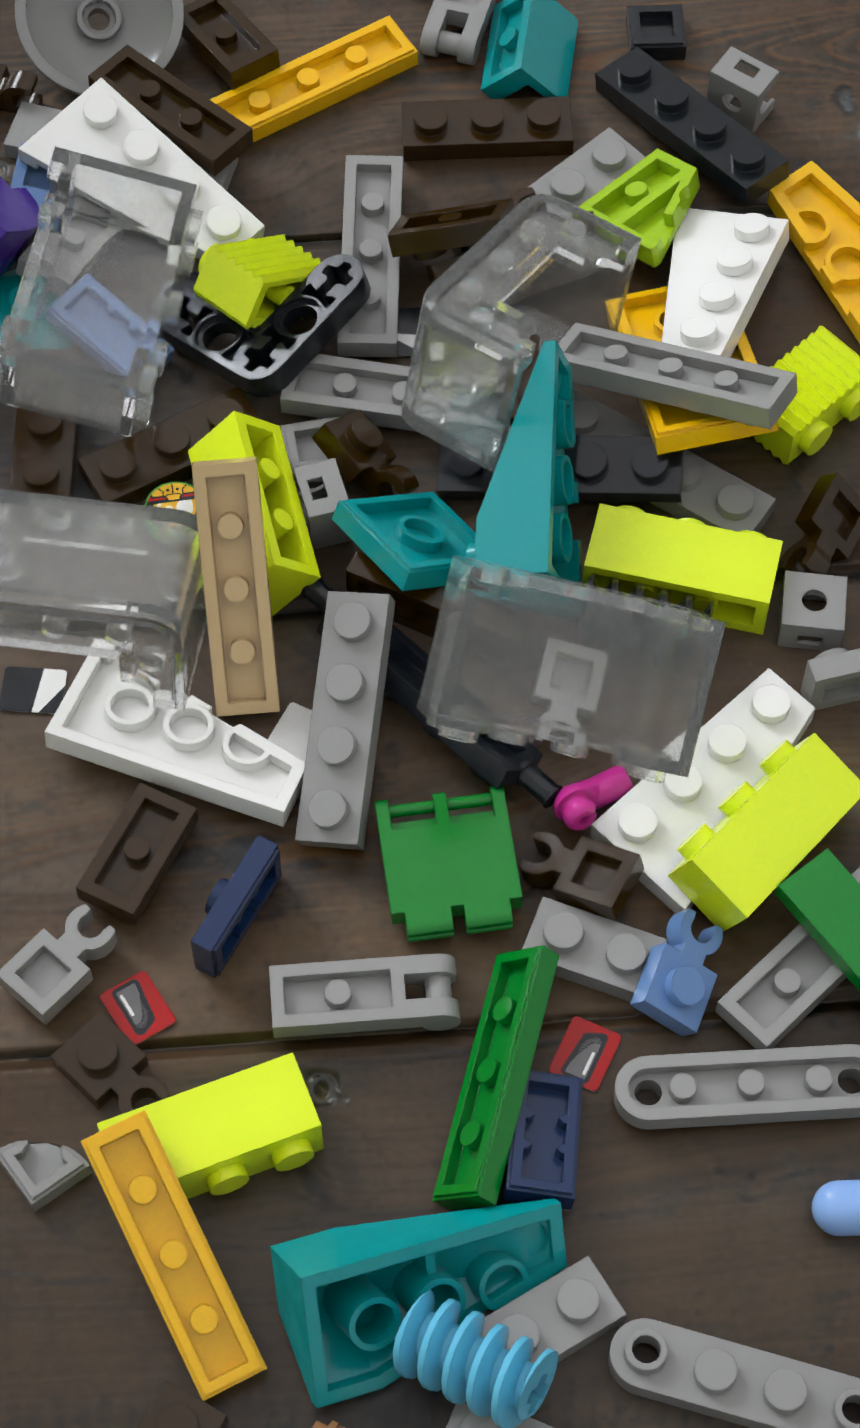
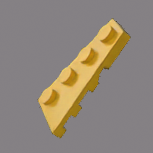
(826, 234)

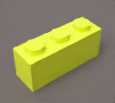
(287, 539)
(686, 559)
(765, 830)
(236, 1127)

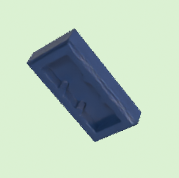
(235, 905)
(545, 1141)

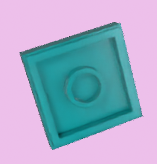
(406, 536)

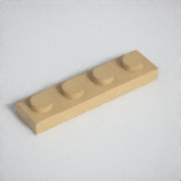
(236, 586)

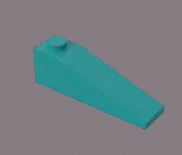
(526, 503)
(355, 1283)

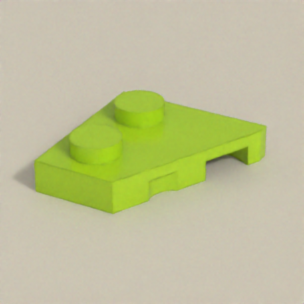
(649, 202)

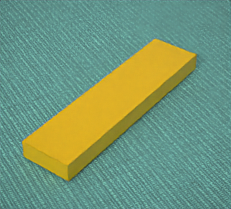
(321, 78)
(173, 1255)

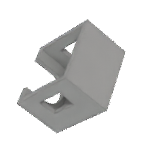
(728, 83)
(320, 502)
(799, 621)

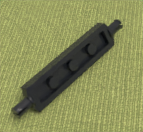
(488, 758)

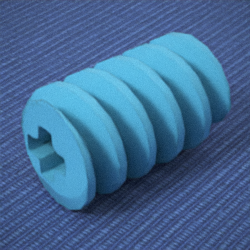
(472, 1366)

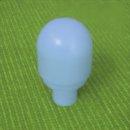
(838, 1207)

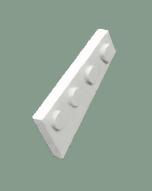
(112, 129)
(719, 276)
(729, 747)
(173, 748)

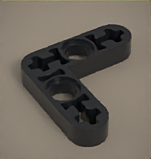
(258, 345)

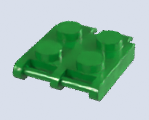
(449, 865)

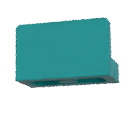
(529, 46)

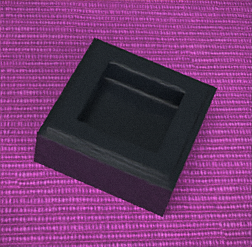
(657, 30)

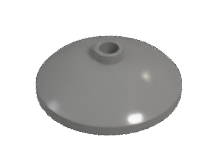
(69, 49)

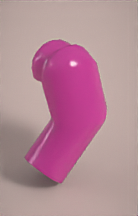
(580, 800)

